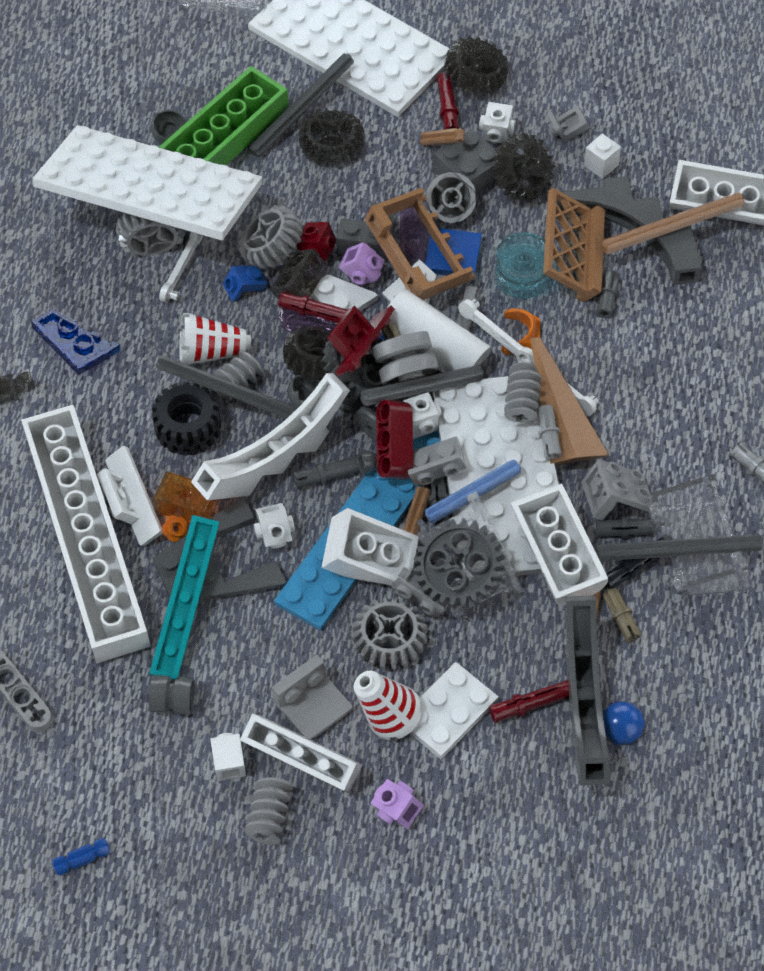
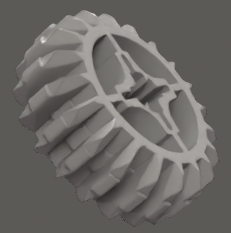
(147, 236)
(270, 237)
(389, 618)

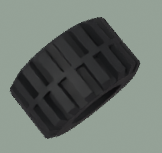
(190, 435)

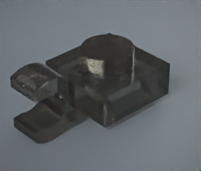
(11, 387)

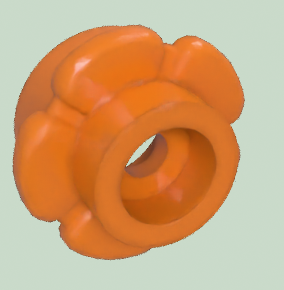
(169, 524)

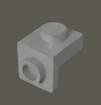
(568, 124)

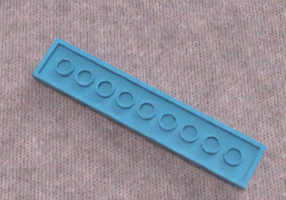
(316, 592)

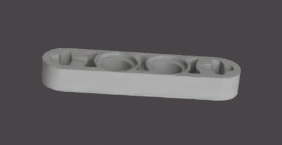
(19, 686)

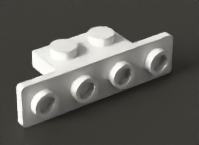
(128, 496)

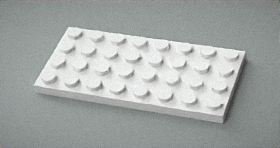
(389, 56)
(148, 182)
(487, 441)

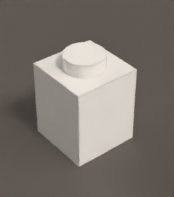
(602, 156)
(228, 756)

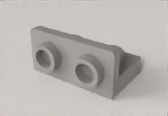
(437, 461)

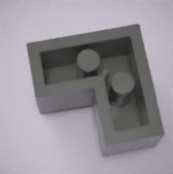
(356, 232)

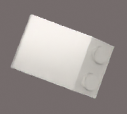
(367, 548)

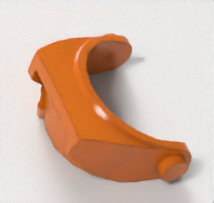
(531, 321)

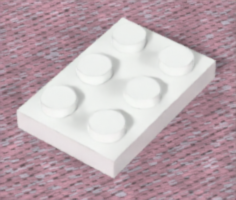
(451, 709)

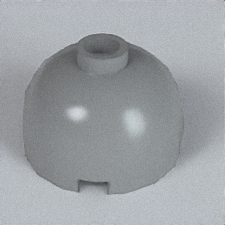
(451, 197)

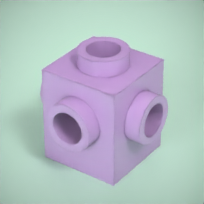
(362, 264)
(396, 803)

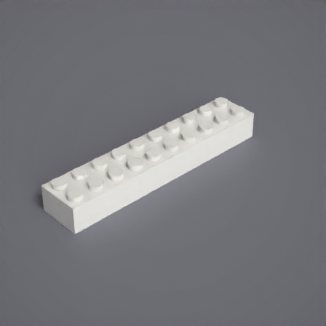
(86, 534)

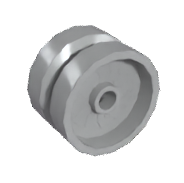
(405, 357)

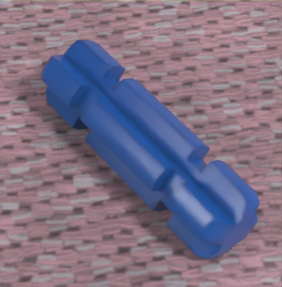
(81, 856)

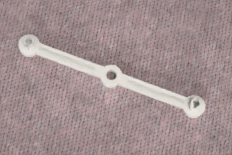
(167, 289)
(469, 311)

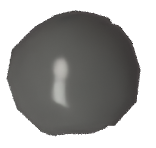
(166, 124)
(300, 389)

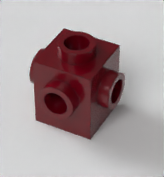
(318, 237)

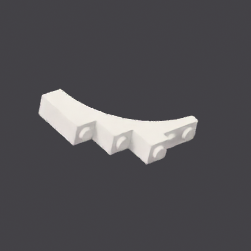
(300, 433)

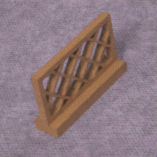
(588, 247)

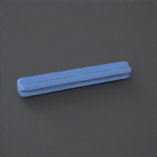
(481, 486)

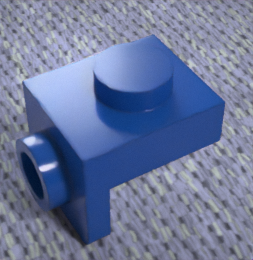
(244, 279)

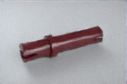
(448, 111)
(307, 306)
(523, 703)

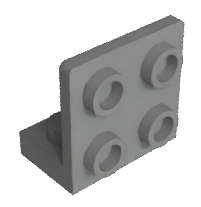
(610, 484)
(310, 699)

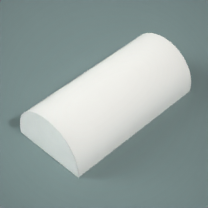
(702, 183)
(450, 342)
(560, 544)

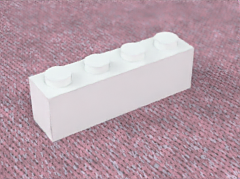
(301, 752)

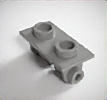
(409, 589)

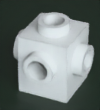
(497, 122)
(425, 414)
(274, 526)

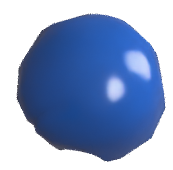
(623, 723)

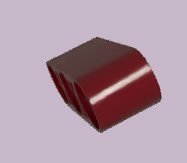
(394, 439)

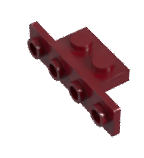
(355, 335)

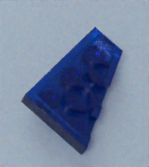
(71, 342)

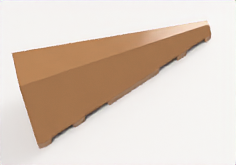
(576, 435)

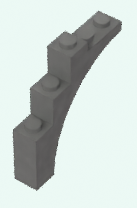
(674, 248)
(585, 703)

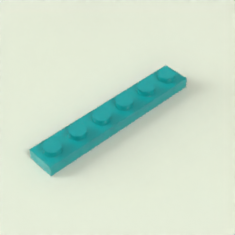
(184, 597)

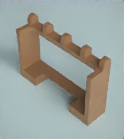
(413, 278)

